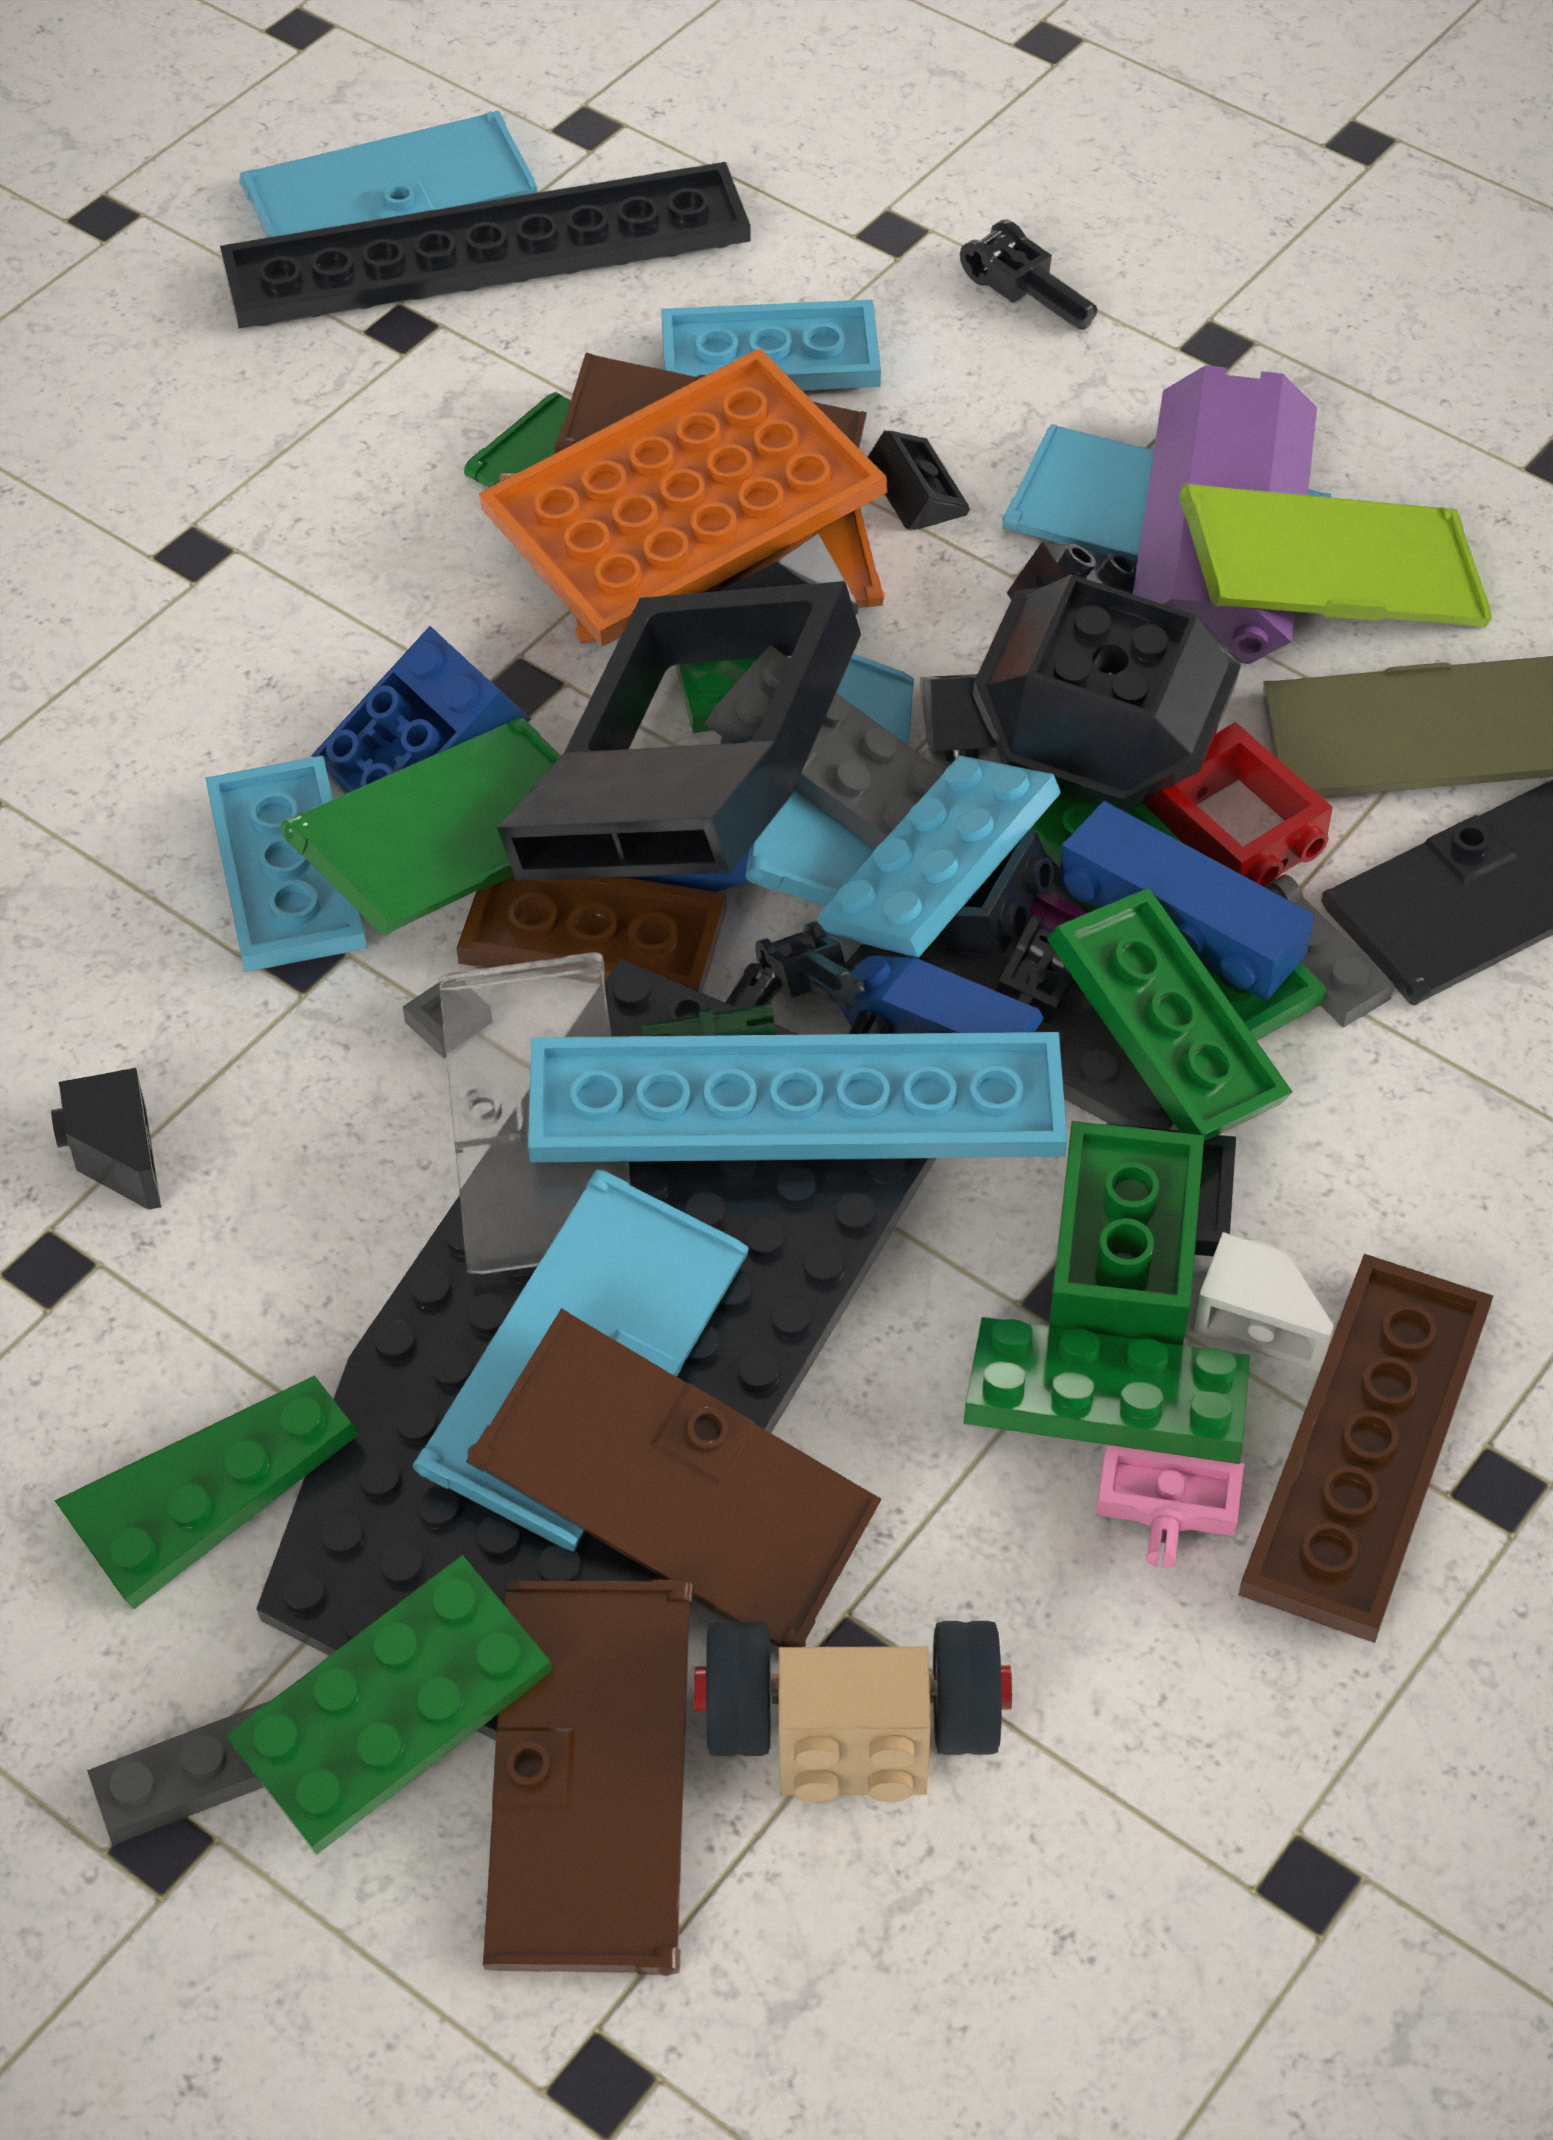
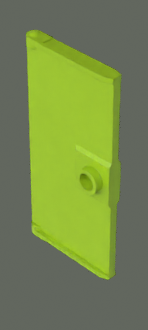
(1334, 556)

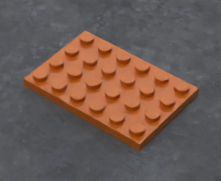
(682, 493)

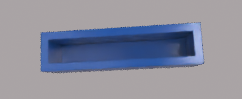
(1225, 917)

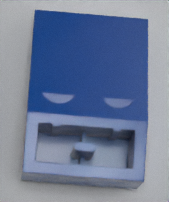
(414, 712)

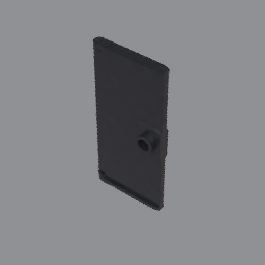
(1456, 898)

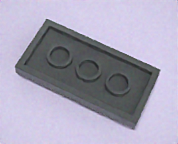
(855, 766)

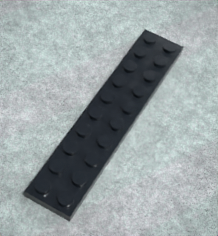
(483, 244)

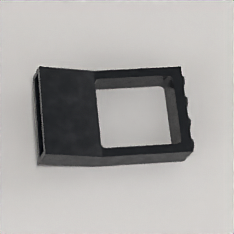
(685, 806)

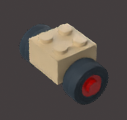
(854, 1713)

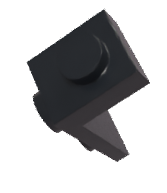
(1056, 561)

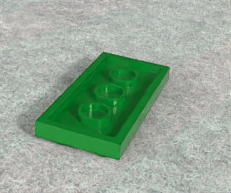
(1169, 1015)
(1108, 1390)
(389, 1704)

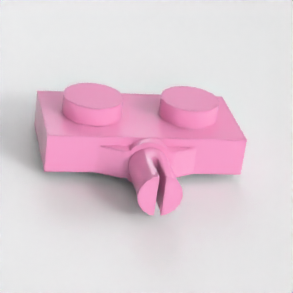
(1169, 1495)

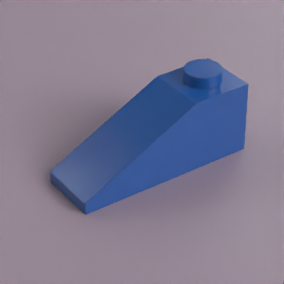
(932, 1000)

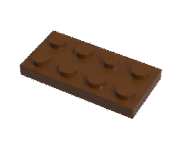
(619, 917)

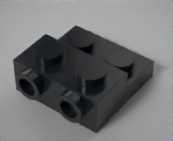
(1003, 901)

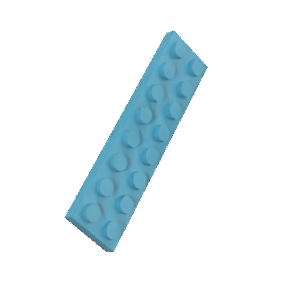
(796, 1097)

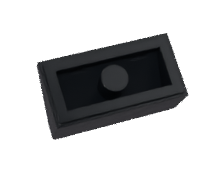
(917, 481)

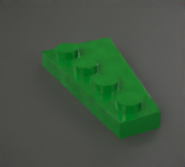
(193, 1494)

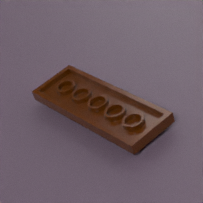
(1366, 1448)

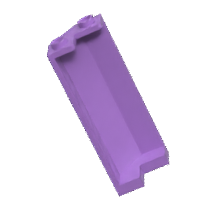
(1227, 436)

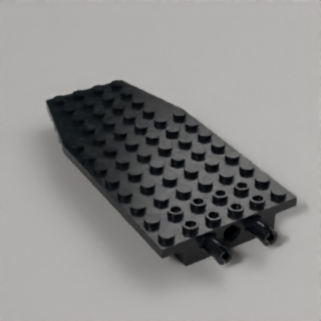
(379, 1531)

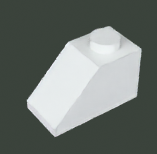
(1262, 1304)

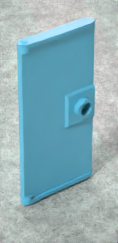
(391, 177)
(1086, 493)
(803, 846)
(620, 1267)

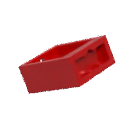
(1241, 757)

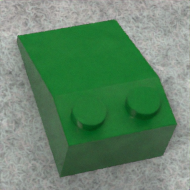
(1127, 1232)

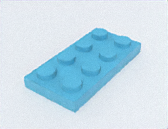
(809, 341)
(938, 855)
(276, 895)

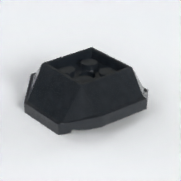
(1094, 730)

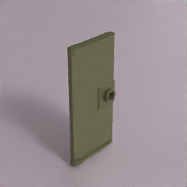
(1415, 726)

